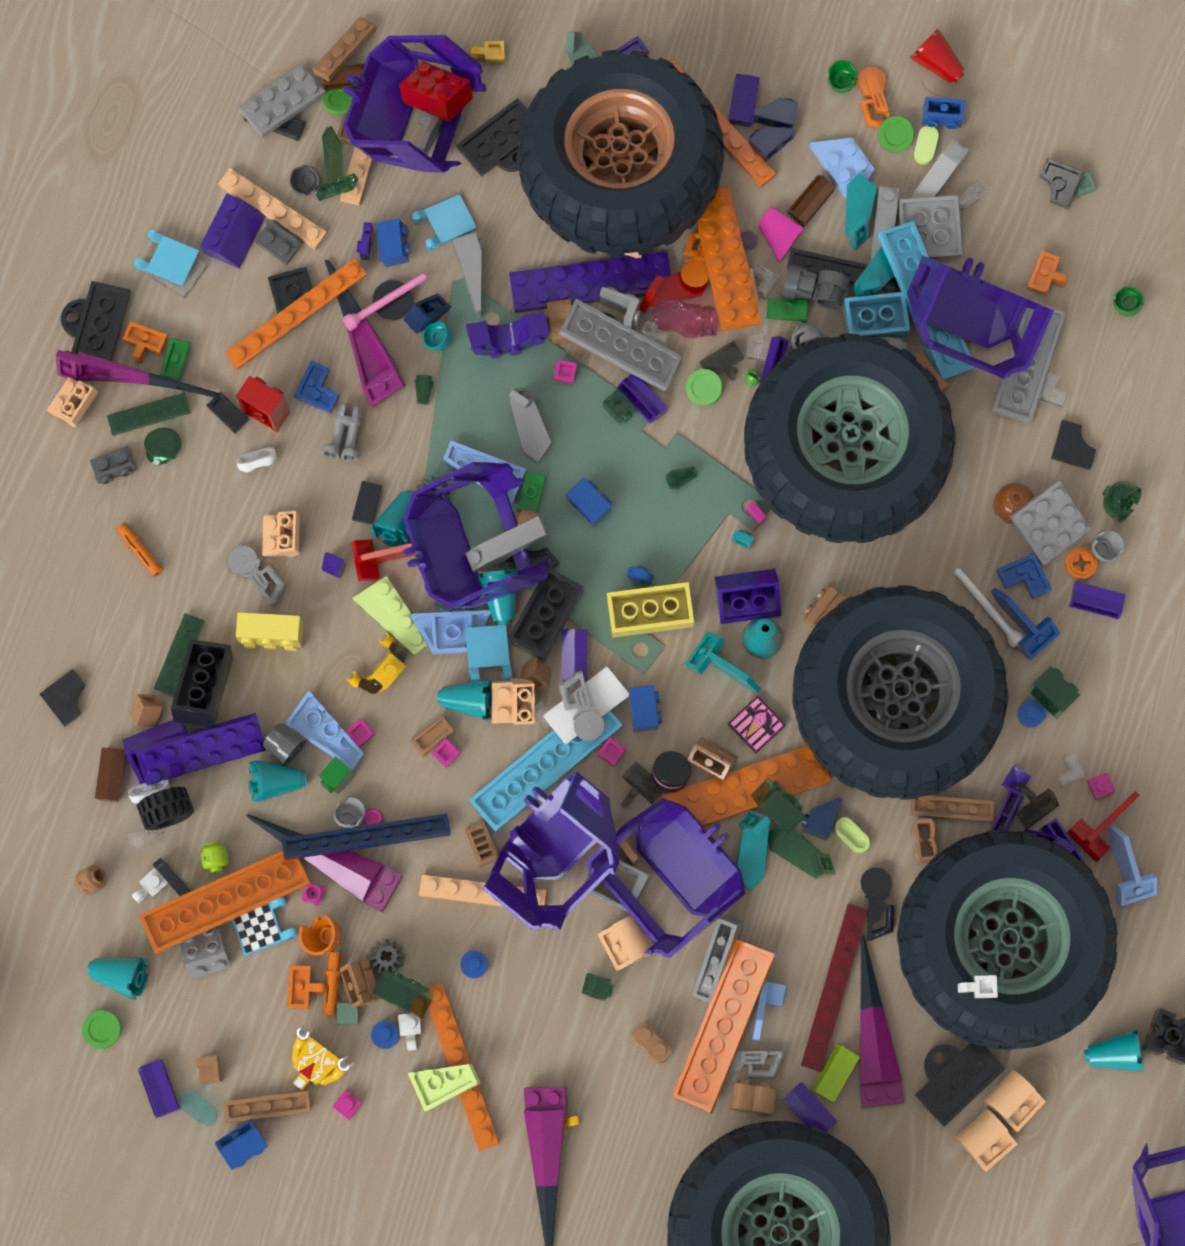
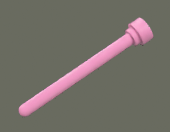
(352, 320)

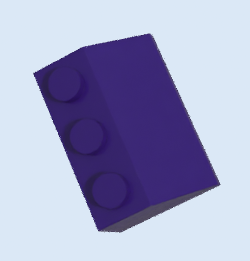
(232, 231)
(748, 596)
(149, 736)

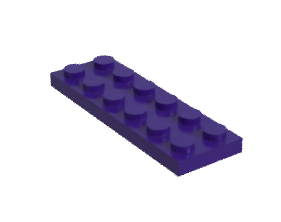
(200, 749)

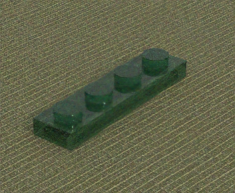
(148, 414)
(170, 673)

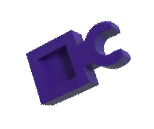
(364, 245)

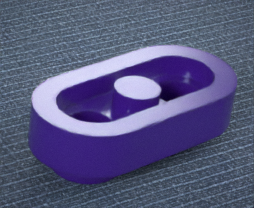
(523, 840)

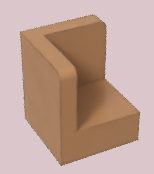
(537, 672)
(146, 710)
(209, 1069)

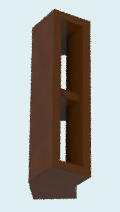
(340, 79)
(811, 200)
(110, 774)

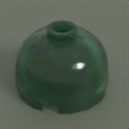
(1120, 498)

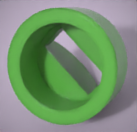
(750, 380)

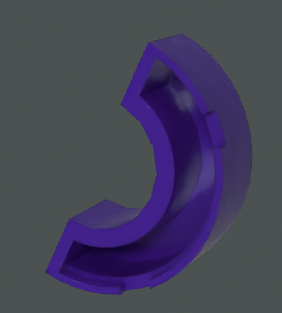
(509, 337)

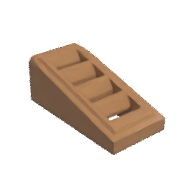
(488, 859)

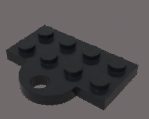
(495, 140)
(97, 320)
(957, 1079)

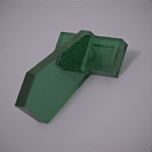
(333, 157)
(800, 853)

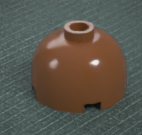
(1009, 499)

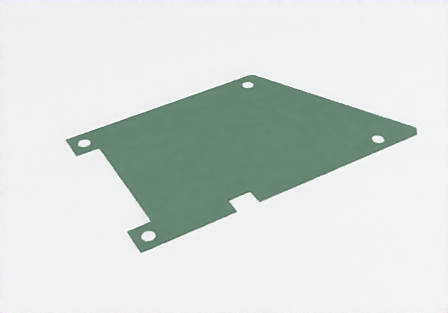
(648, 519)

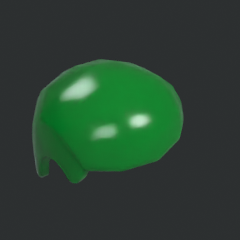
(842, 76)
(1128, 301)

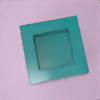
(743, 538)

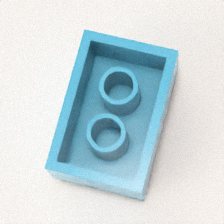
(877, 315)

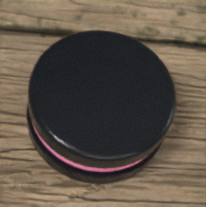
(671, 771)

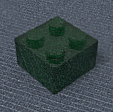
(1054, 692)
(779, 804)
(403, 993)

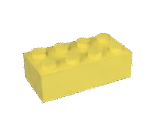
(650, 610)

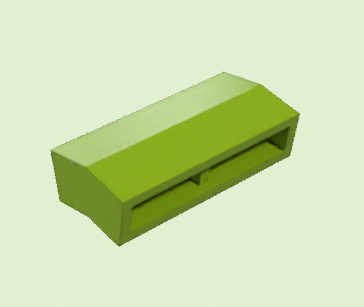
(835, 1073)

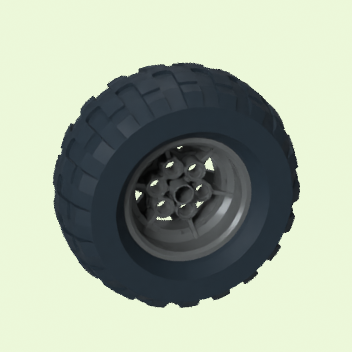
(874, 752)

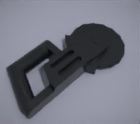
(876, 885)

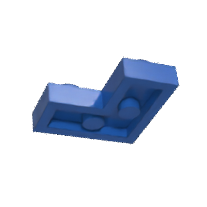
(311, 389)
(1026, 570)

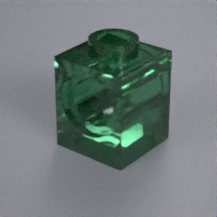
(615, 399)
(597, 987)

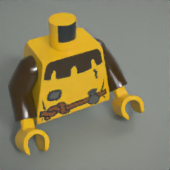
(385, 671)

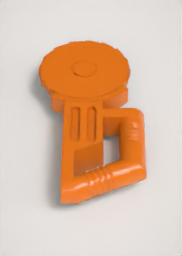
(872, 84)
(694, 271)

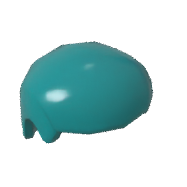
(437, 336)

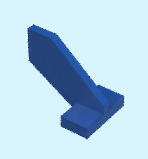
(1036, 636)

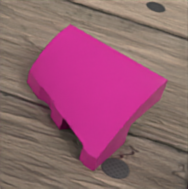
(779, 232)

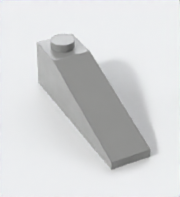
(942, 170)
(884, 214)
(469, 256)
(506, 545)
(716, 957)

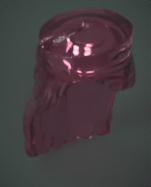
(686, 318)

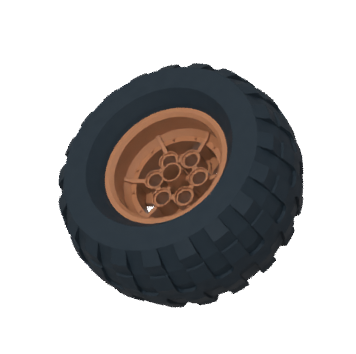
(653, 198)

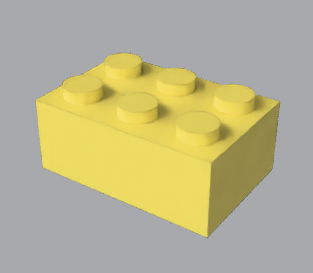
(269, 631)

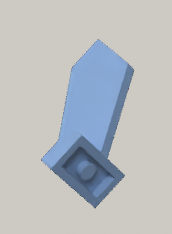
(1134, 887)
(770, 994)

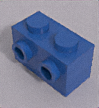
(943, 112)
(393, 242)
(589, 502)
(643, 708)
(241, 1144)

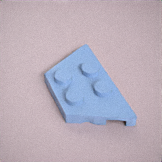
(842, 161)
(446, 630)

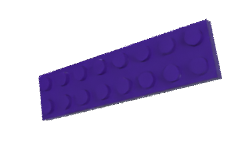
(584, 280)

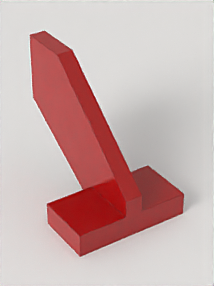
(669, 289)
(367, 559)
(1089, 839)

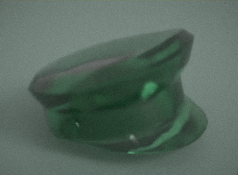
(162, 445)

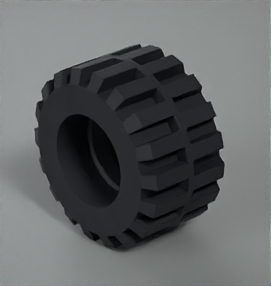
(165, 808)

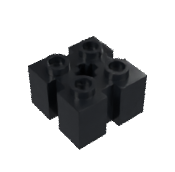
(1158, 1042)

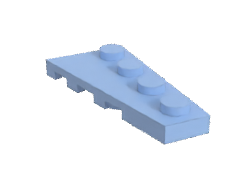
(460, 456)
(323, 731)

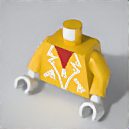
(315, 1061)

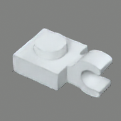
(152, 884)
(982, 986)
(409, 1026)

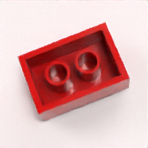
(436, 91)
(263, 403)

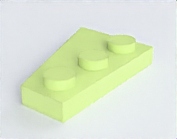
(443, 1084)

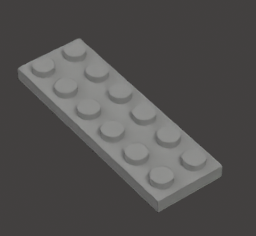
(620, 345)
(1021, 390)

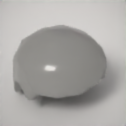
(1107, 545)
(349, 813)

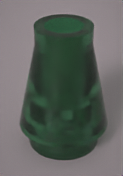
(423, 388)
(680, 477)

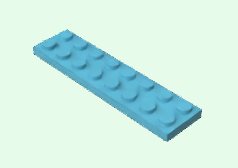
(904, 253)
(538, 767)

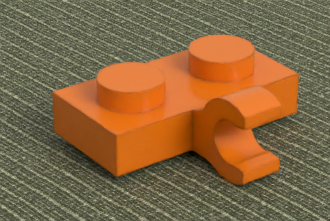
(1045, 273)
(144, 339)
(301, 986)

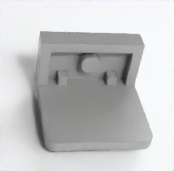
(625, 303)
(205, 954)

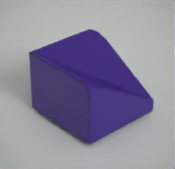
(333, 565)
(1014, 777)

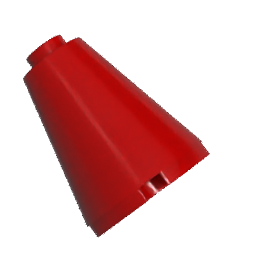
(939, 58)

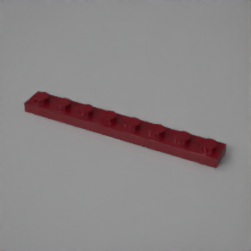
(834, 987)

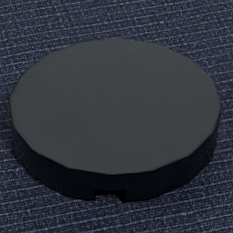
(397, 308)

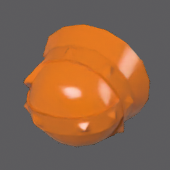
(322, 936)

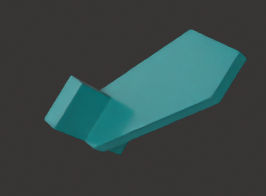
(859, 209)
(875, 276)
(706, 653)
(753, 848)

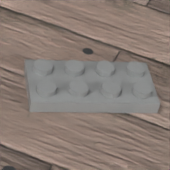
(281, 100)

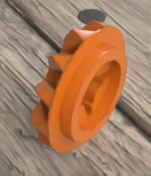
(1086, 556)

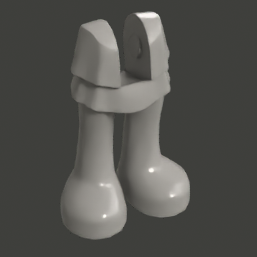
(349, 452)

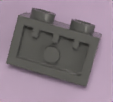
(278, 241)
(113, 465)

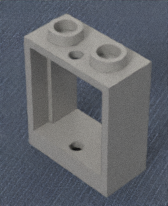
(636, 891)

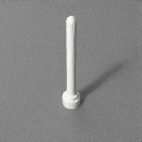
(1013, 636)

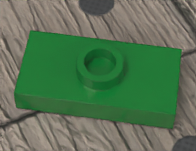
(786, 309)
(175, 359)
(531, 492)

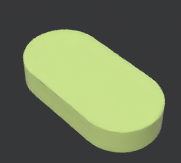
(926, 145)
(852, 835)

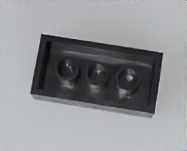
(546, 614)
(202, 683)

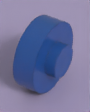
(640, 575)
(1031, 713)
(474, 964)
(385, 1035)

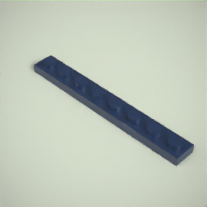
(365, 836)

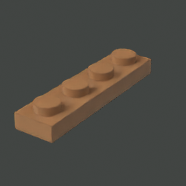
(344, 49)
(953, 808)
(267, 1106)

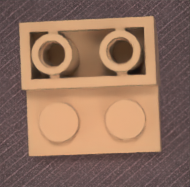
(72, 401)
(281, 534)
(513, 701)
(625, 942)
(1015, 1100)
(986, 1140)

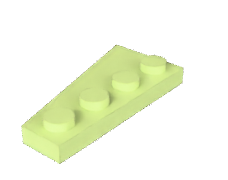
(390, 611)

